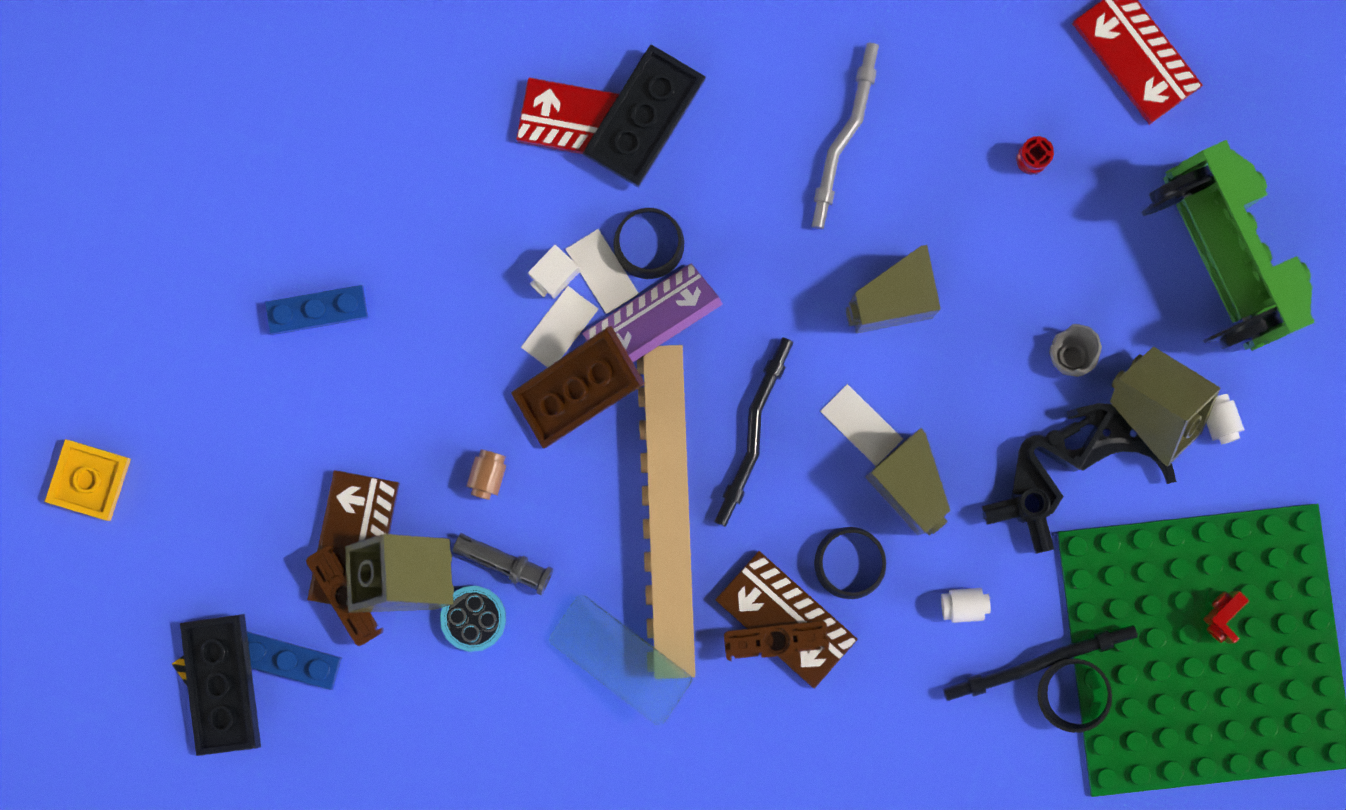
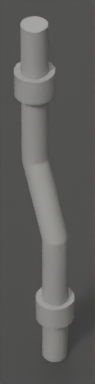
(865, 77)

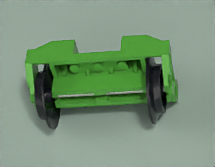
(1212, 200)

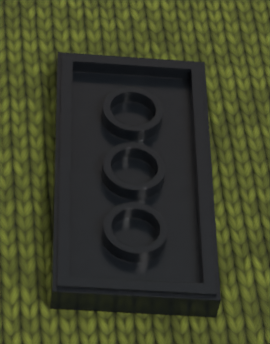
(644, 115)
(220, 685)

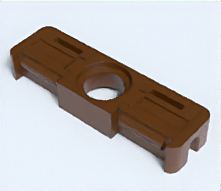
(331, 577)
(798, 636)

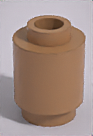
(486, 474)

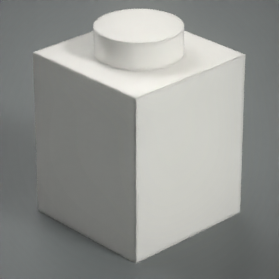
(553, 272)

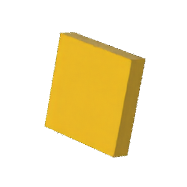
(87, 480)

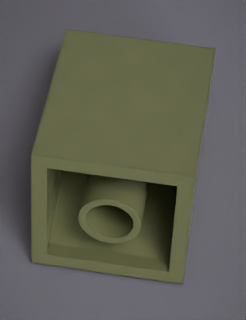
(897, 296)
(1164, 402)
(913, 485)
(399, 574)

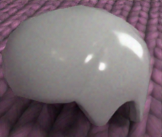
(1075, 350)

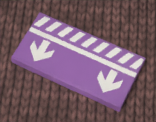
(660, 312)

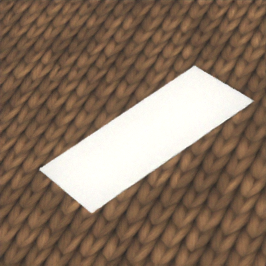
(602, 271)
(559, 327)
(861, 425)

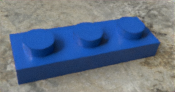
(316, 310)
(293, 661)

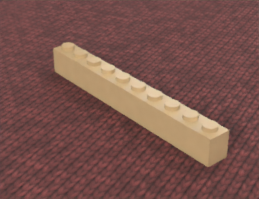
(668, 505)

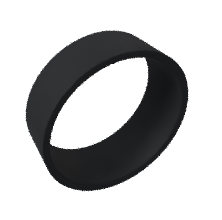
(649, 273)
(818, 563)
(1051, 716)

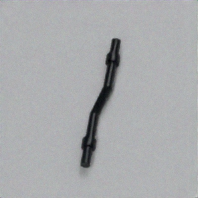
(734, 492)
(1101, 641)

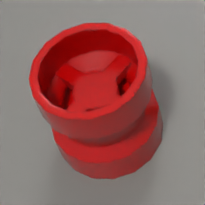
(1032, 161)

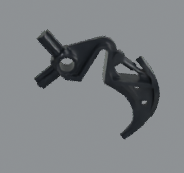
(1034, 480)

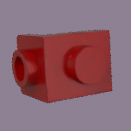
(1224, 609)

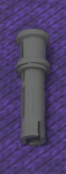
(516, 568)

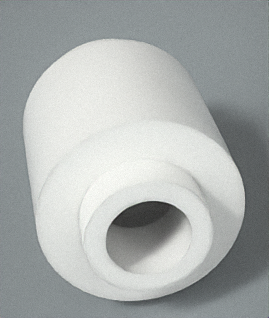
(1224, 420)
(965, 605)

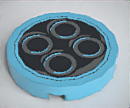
(474, 619)

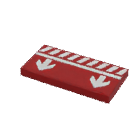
(1137, 56)
(561, 115)

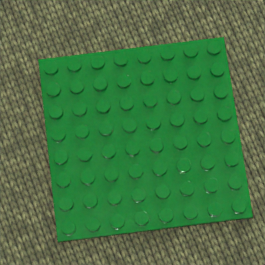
(1179, 697)

